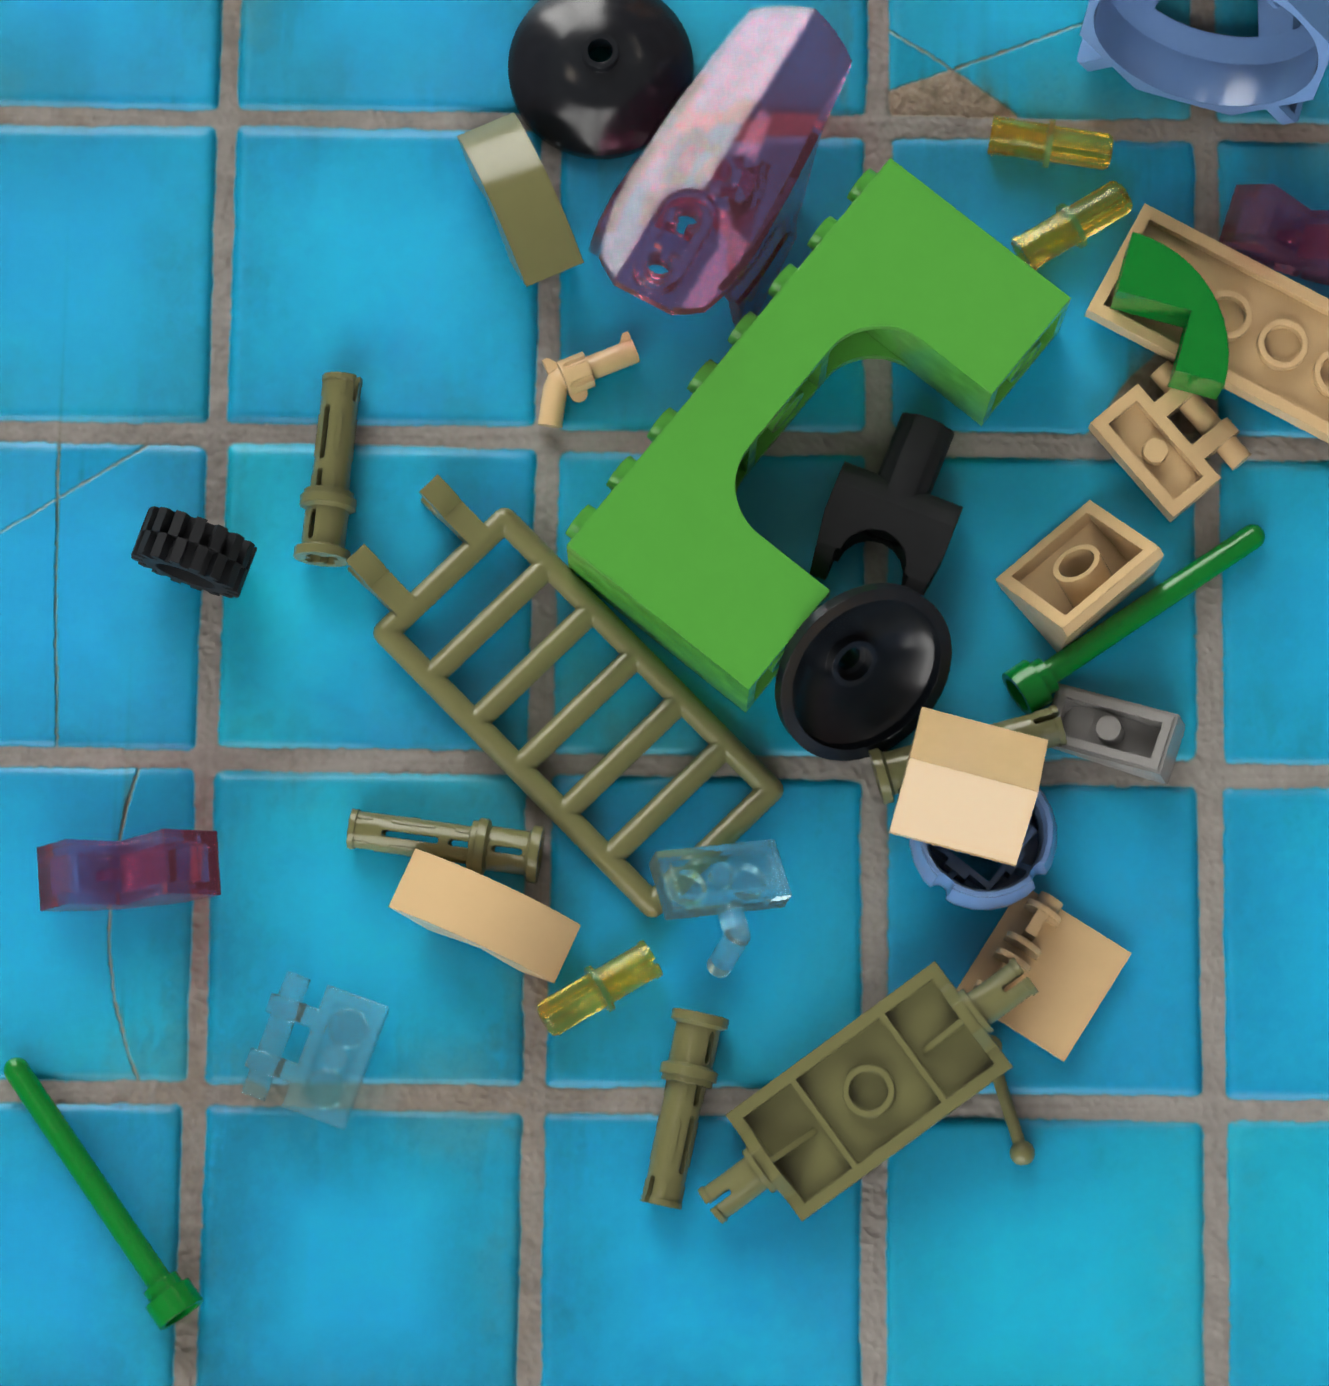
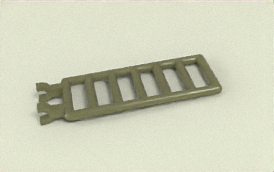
(633, 657)

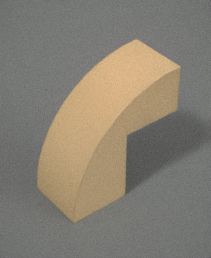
(484, 915)

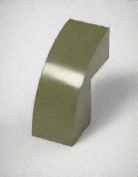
(520, 199)

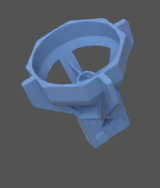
(1211, 68)

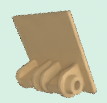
(1064, 962)

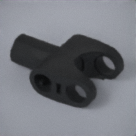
(894, 505)

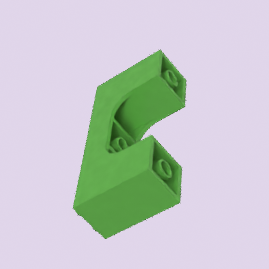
(885, 282)

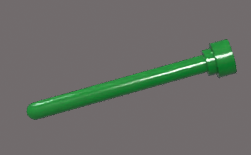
(1035, 682)
(167, 1293)

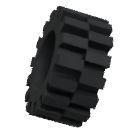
(193, 552)

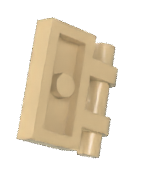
(1157, 453)

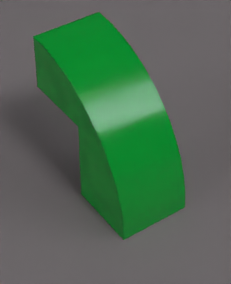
(1167, 289)

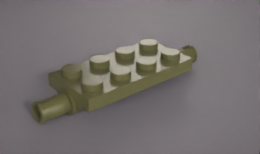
(868, 1091)

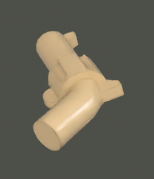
(577, 375)

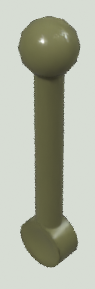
(1021, 1151)

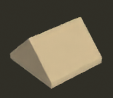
(1079, 573)
(969, 786)

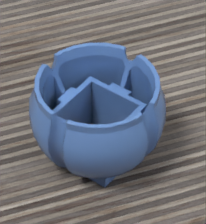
(1009, 884)

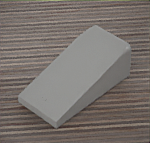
(1119, 733)

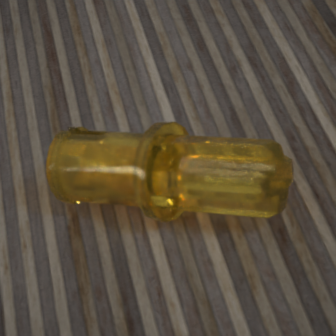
(1050, 143)
(1072, 224)
(598, 989)

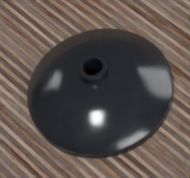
(594, 105)
(862, 671)

